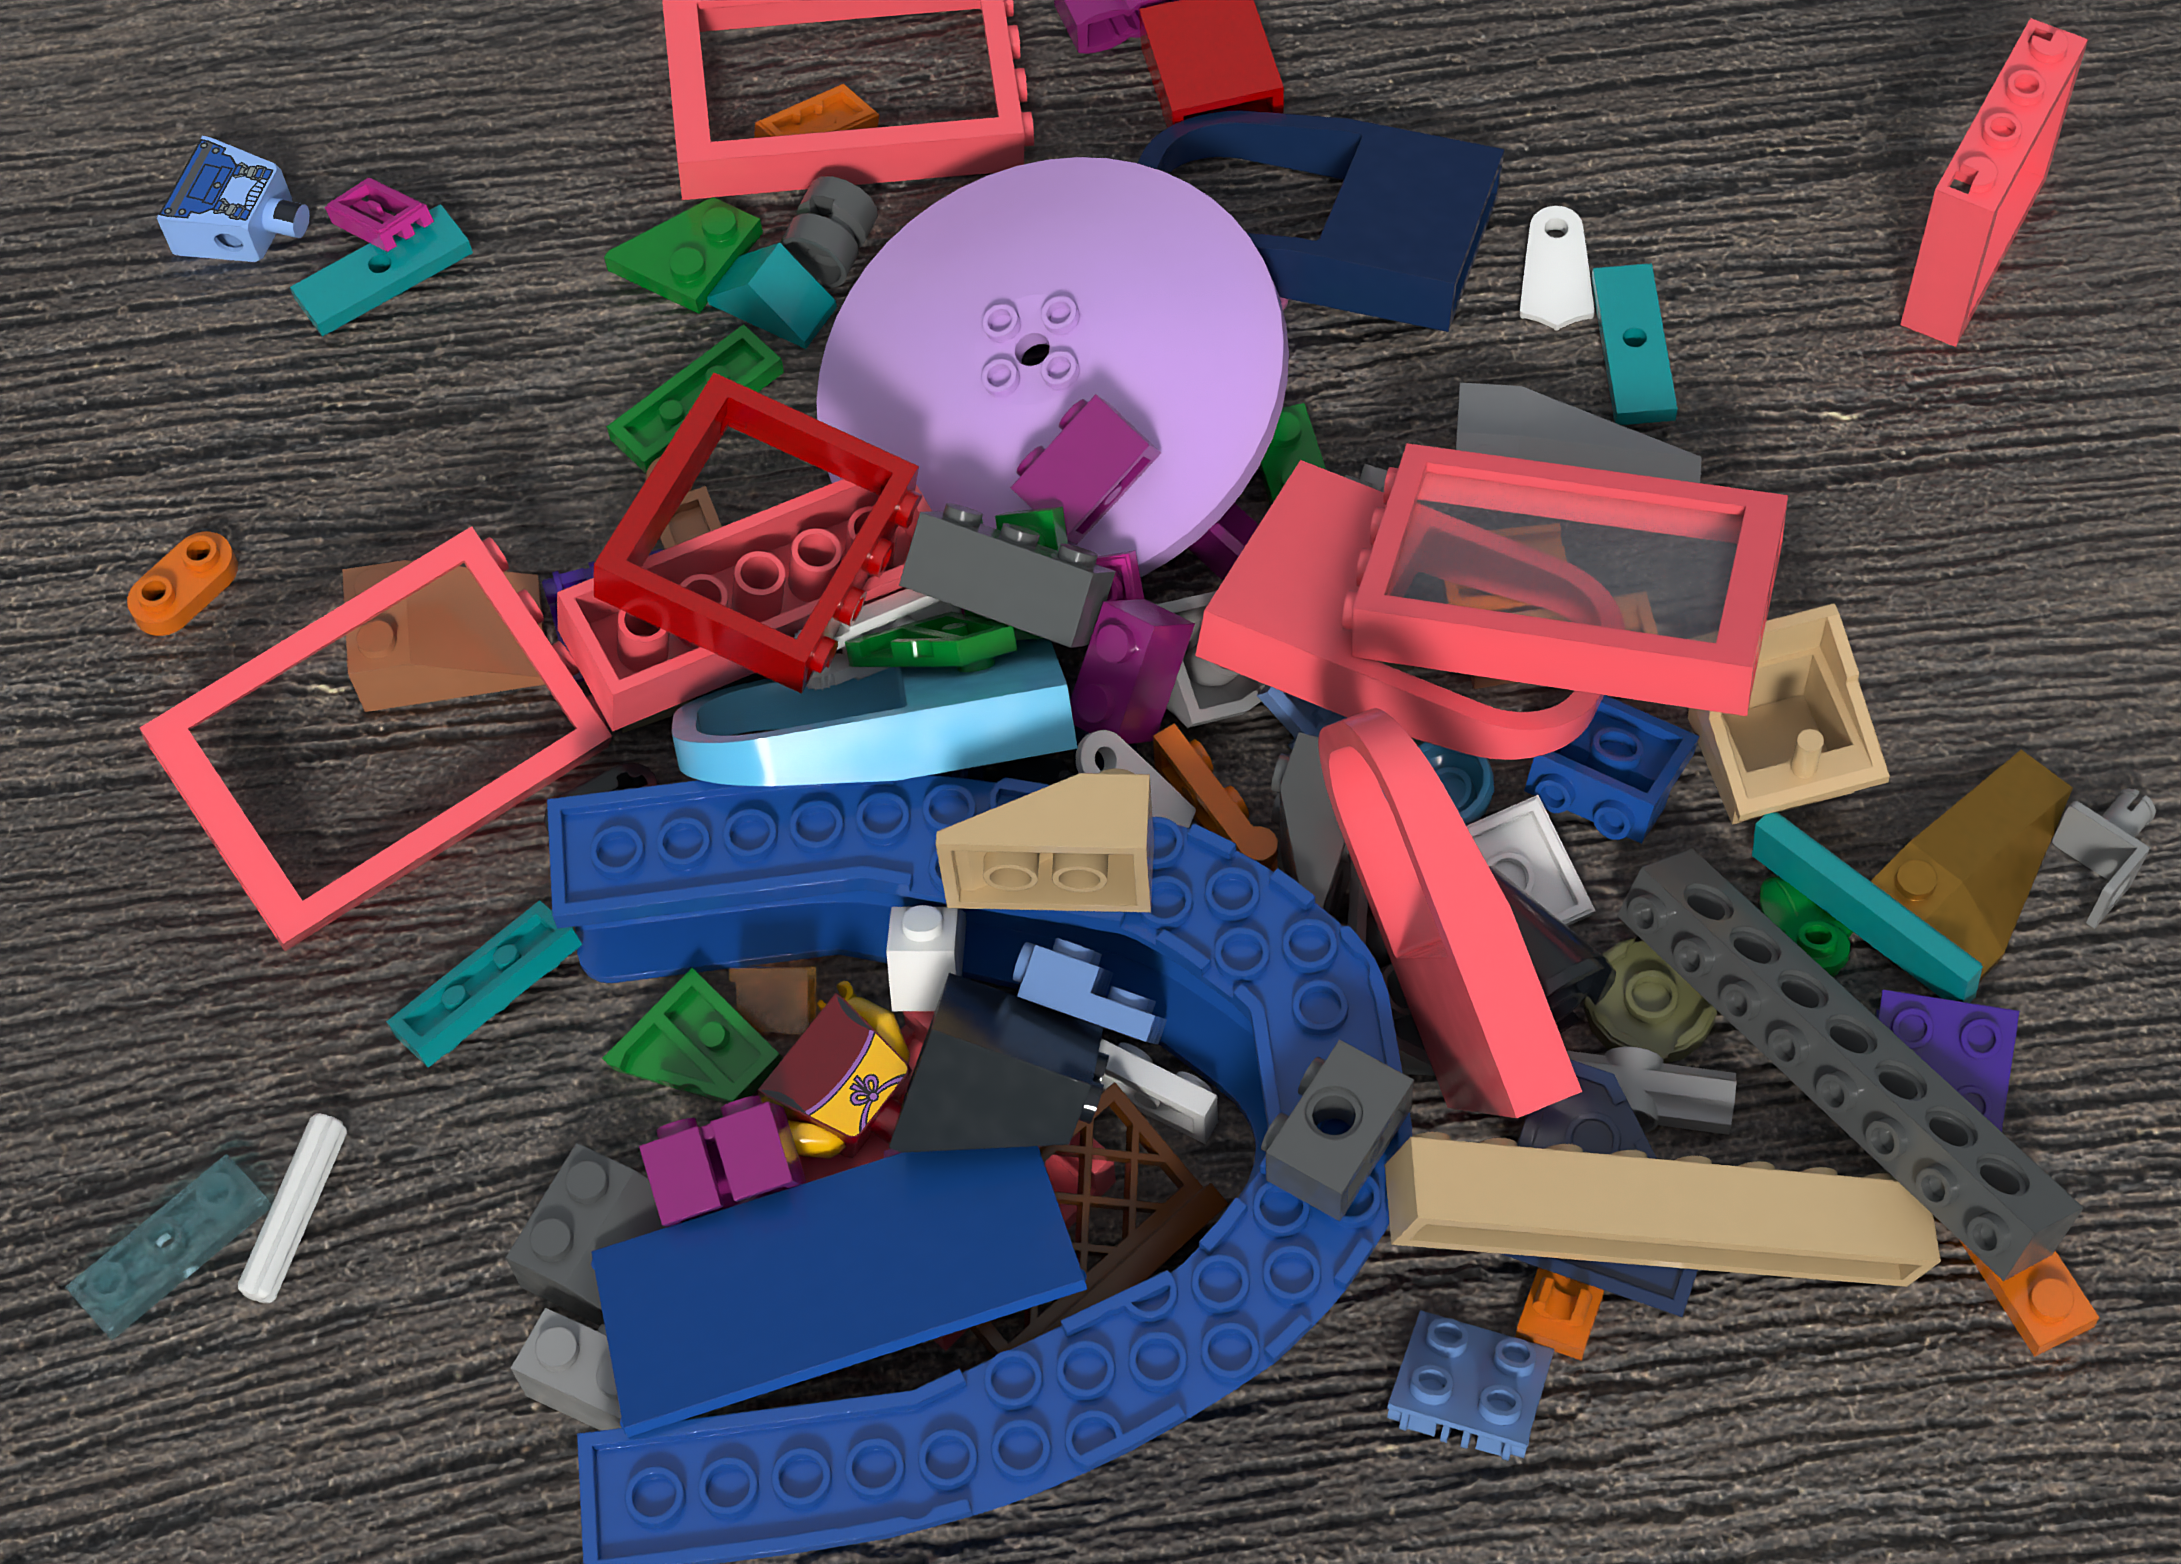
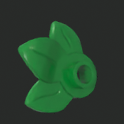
(1806, 924)

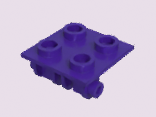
(1961, 1042)

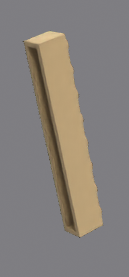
(1656, 1211)

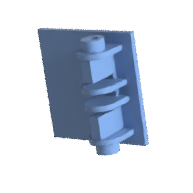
(1470, 1384)

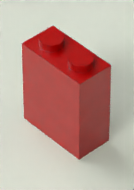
(1209, 58)

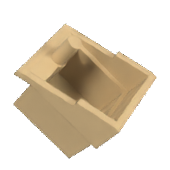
(1804, 724)

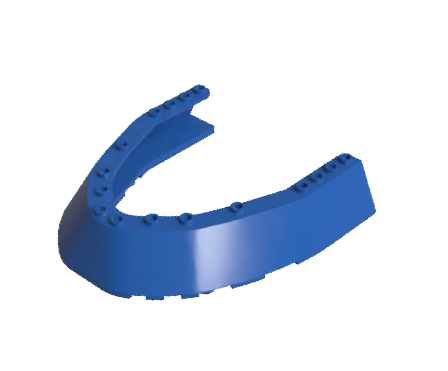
(1250, 997)

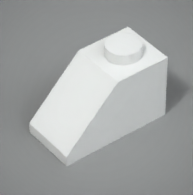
(921, 952)

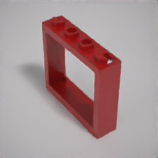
(786, 660)

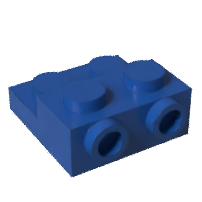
(1615, 770)

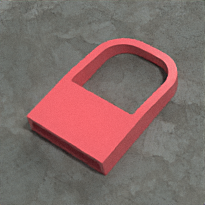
(1283, 627)
(1443, 924)

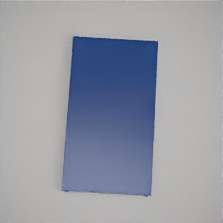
(828, 1277)

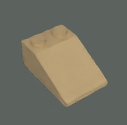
(1056, 849)

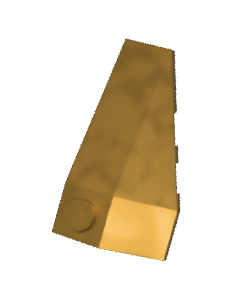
(1981, 858)

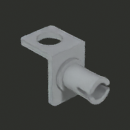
(2107, 844)

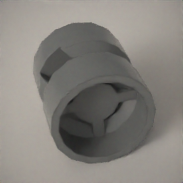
(830, 229)

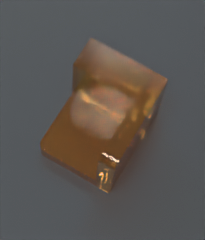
(776, 997)

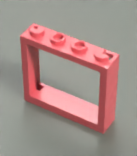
(2006, 165)

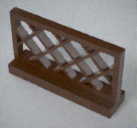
(1142, 1246)

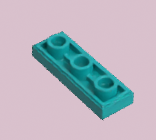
(375, 276)
(1634, 344)

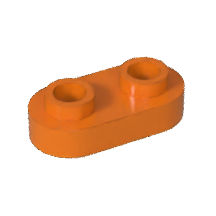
(185, 582)

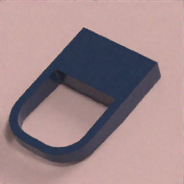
(1400, 222)

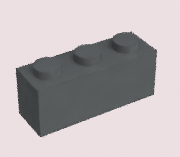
(1007, 575)

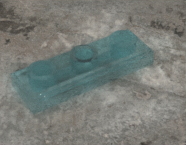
(141, 1273)

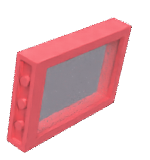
(1569, 578)

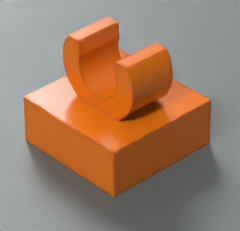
(1559, 1313)

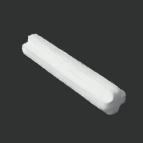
(292, 1208)

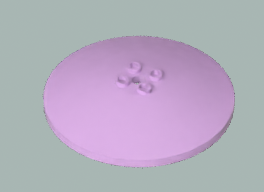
(1134, 291)

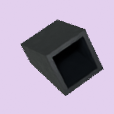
(999, 1074)

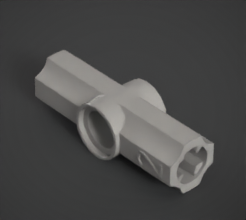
(1668, 1092)

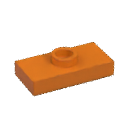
(826, 112)

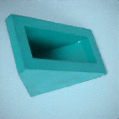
(774, 294)

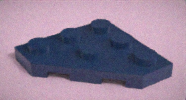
(1603, 1124)

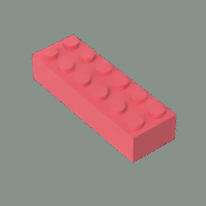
(759, 566)

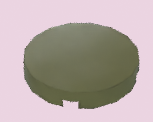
(1649, 1006)

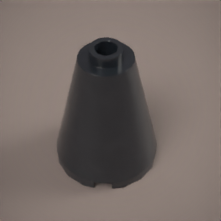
(1563, 961)

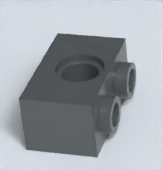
(1333, 1168)

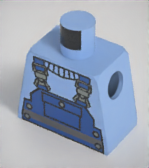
(229, 205)

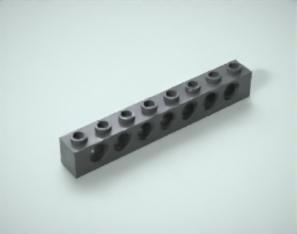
(1850, 1064)

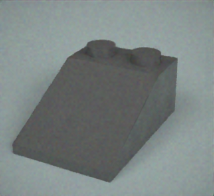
(1309, 833)
(583, 1210)

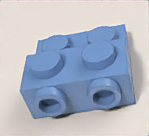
(1075, 985)

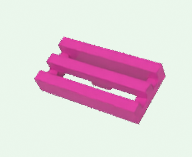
(370, 221)

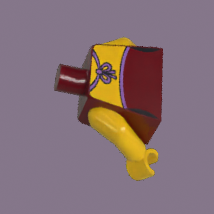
(842, 1077)

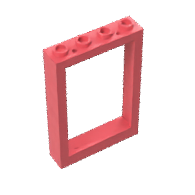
(853, 155)
(234, 835)

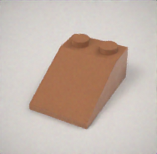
(435, 642)

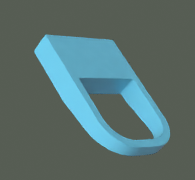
(879, 726)

